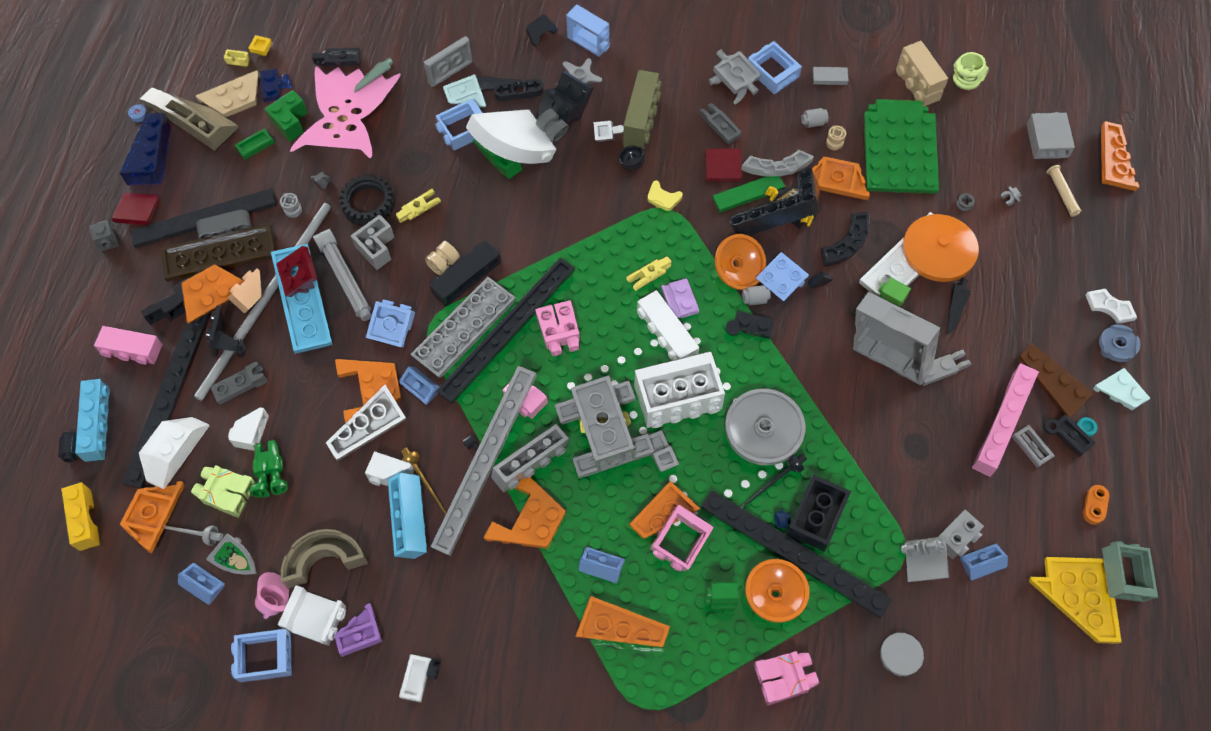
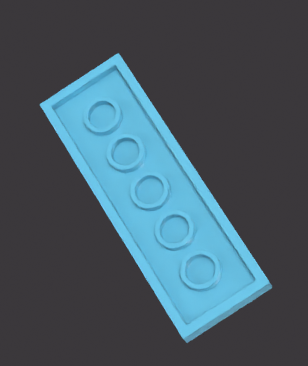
(303, 312)

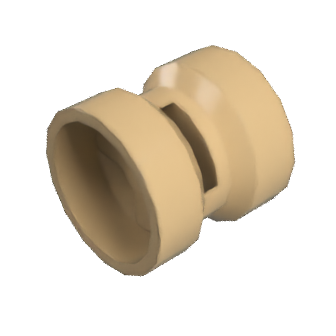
(836, 137)

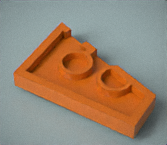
(659, 509)

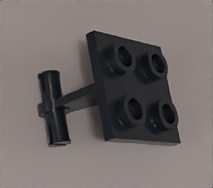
(219, 340)

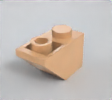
(247, 293)

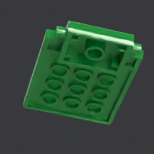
(900, 147)

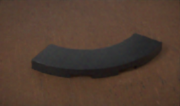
(851, 243)

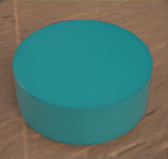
(1088, 426)

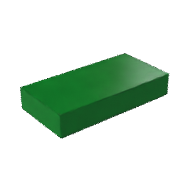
(254, 144)

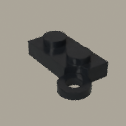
(1070, 434)

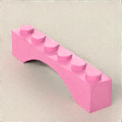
(1006, 420)

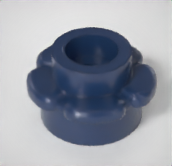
(782, 519)

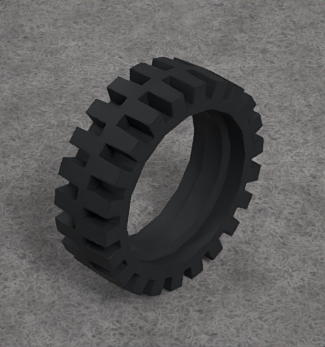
(361, 184)

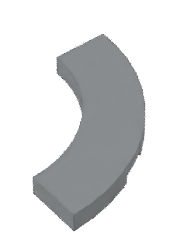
(787, 166)

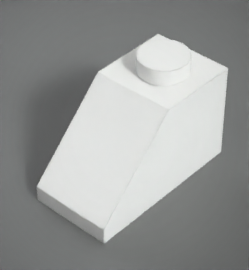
(249, 429)
(384, 467)

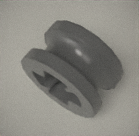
(965, 196)

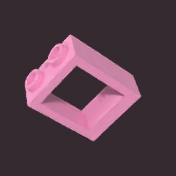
(693, 522)

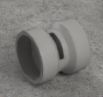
(290, 205)

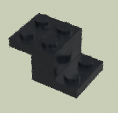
(566, 99)

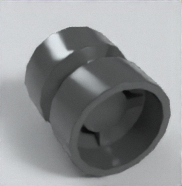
(552, 125)

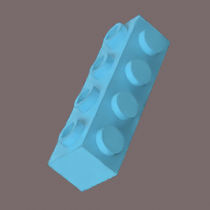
(92, 420)
(407, 516)

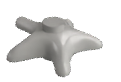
(583, 72)

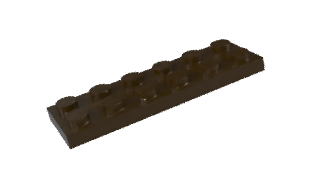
(223, 250)

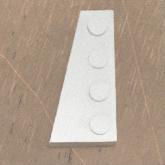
(368, 423)

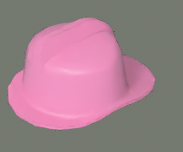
(271, 594)

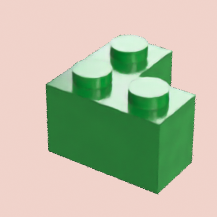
(285, 115)

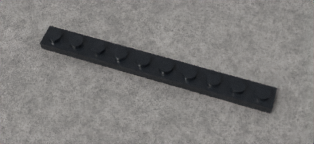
(505, 331)
(168, 394)
(797, 554)

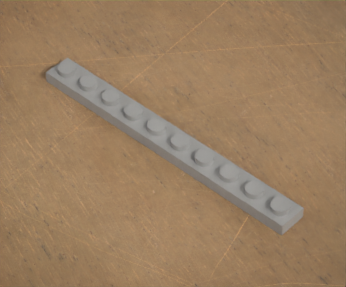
(483, 461)

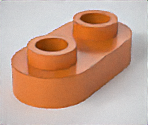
(1097, 503)

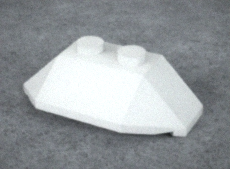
(169, 448)

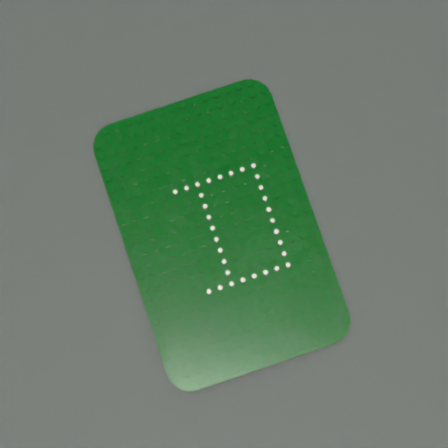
(599, 507)

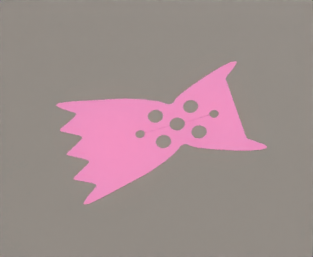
(333, 91)

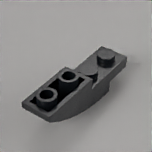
(170, 307)

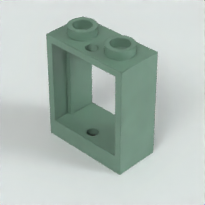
(1142, 568)

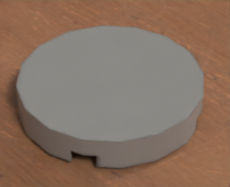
(901, 654)

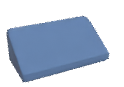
(419, 384)
(984, 561)
(601, 564)
(200, 583)

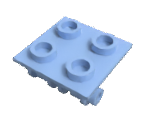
(782, 276)

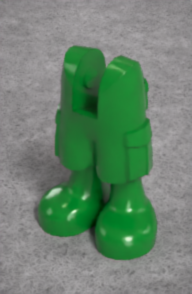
(265, 464)

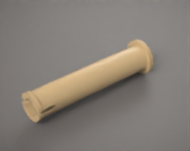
(1064, 190)

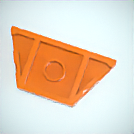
(840, 178)
(206, 291)
(150, 513)

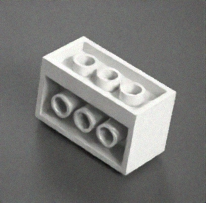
(679, 390)

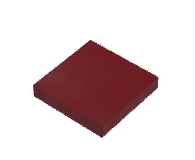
(723, 165)
(136, 208)

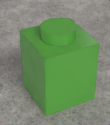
(894, 292)

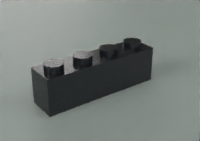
(465, 273)

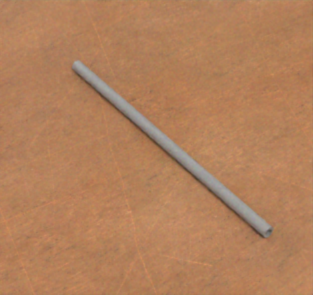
(257, 309)

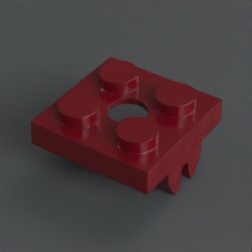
(305, 274)

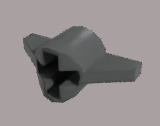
(321, 179)

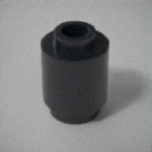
(67, 447)

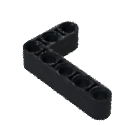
(781, 211)

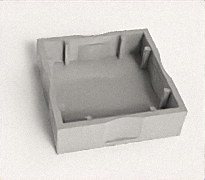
(895, 338)

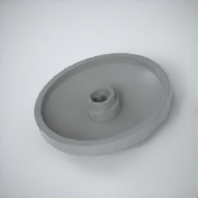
(765, 426)

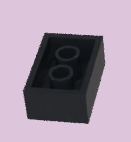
(818, 513)

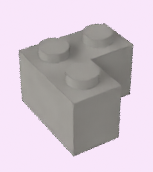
(371, 241)

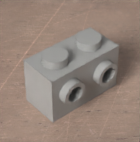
(960, 533)

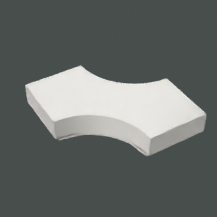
(1119, 310)

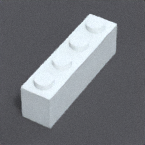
(666, 327)

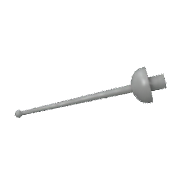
(209, 535)

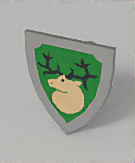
(232, 556)

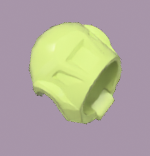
(969, 70)

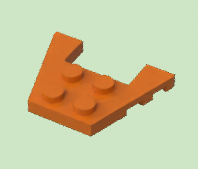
(371, 379)
(536, 522)

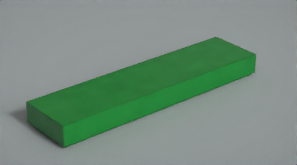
(746, 193)

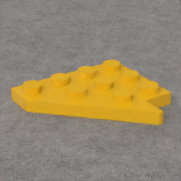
(1082, 594)

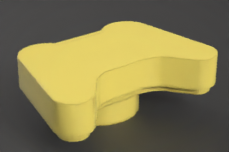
(663, 199)

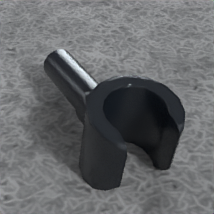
(470, 442)

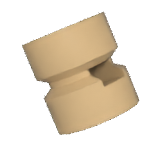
(442, 258)

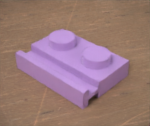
(680, 298)

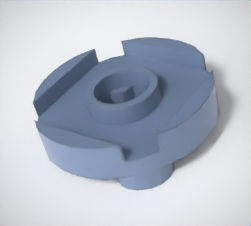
(1117, 353)

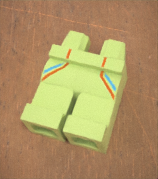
(224, 490)

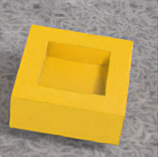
(260, 45)

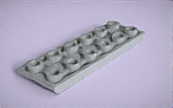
(463, 327)

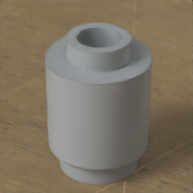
(814, 117)
(756, 295)

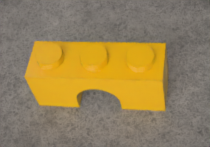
(81, 529)

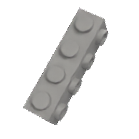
(529, 458)

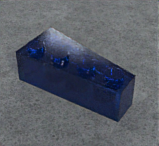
(148, 152)

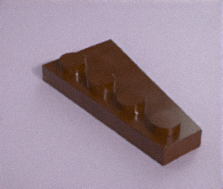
(1060, 385)

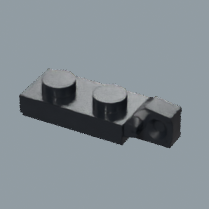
(337, 57)

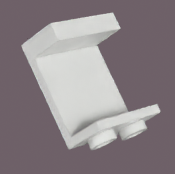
(312, 616)

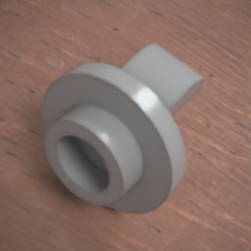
(1013, 193)

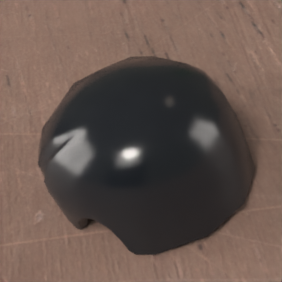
(631, 158)

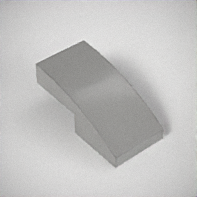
(664, 455)

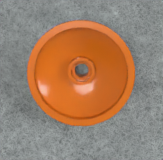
(748, 257)
(779, 577)

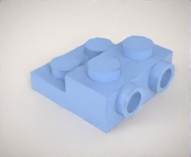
(390, 323)

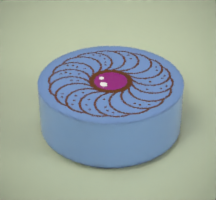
(137, 113)

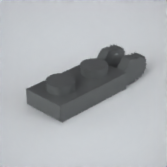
(720, 124)

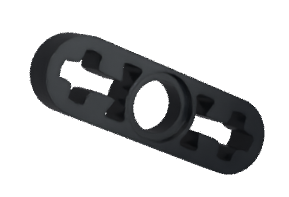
(505, 87)

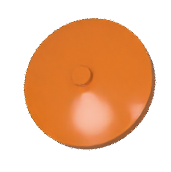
(940, 248)

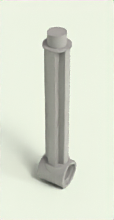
(328, 245)

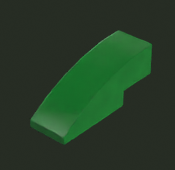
(505, 166)

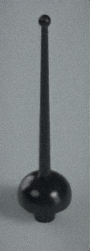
(794, 464)

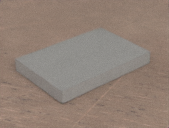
(448, 61)

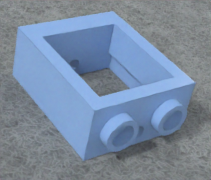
(580, 18)
(791, 67)
(453, 115)
(238, 650)

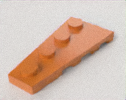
(1115, 158)
(617, 624)

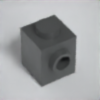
(104, 235)

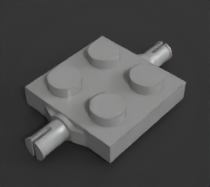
(737, 72)

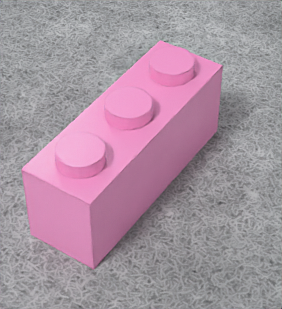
(128, 345)

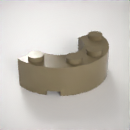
(314, 547)

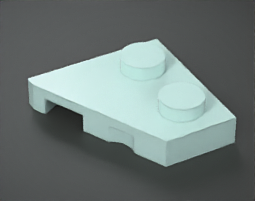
(464, 90)
(1123, 389)

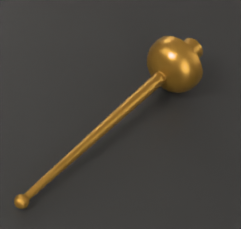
(413, 458)

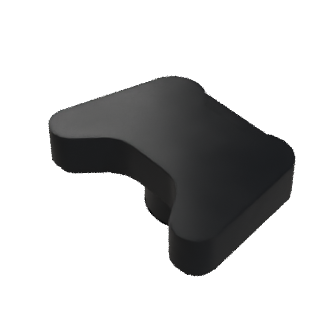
(538, 27)

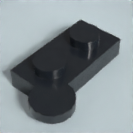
(750, 325)

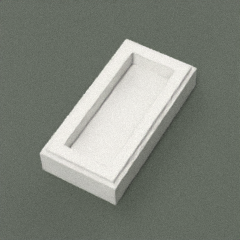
(415, 678)

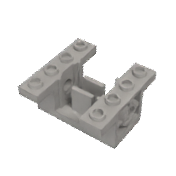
(610, 440)

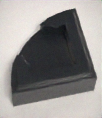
(820, 280)
(433, 668)

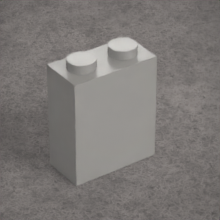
(1050, 135)

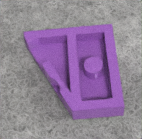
(358, 633)

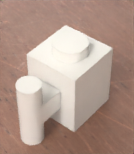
(605, 131)

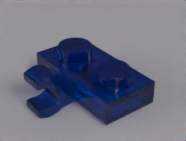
(272, 84)

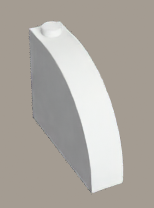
(512, 136)

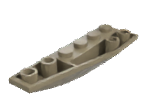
(192, 117)

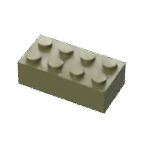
(642, 109)

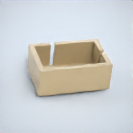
(921, 73)

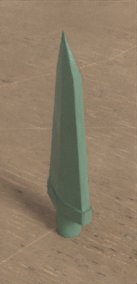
(379, 69)

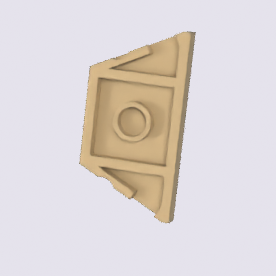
(233, 95)

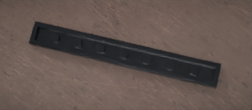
(187, 222)

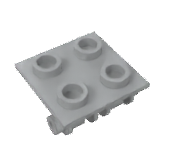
(926, 559)

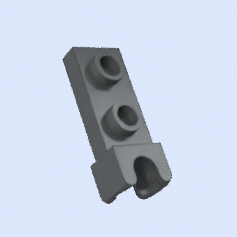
(239, 383)

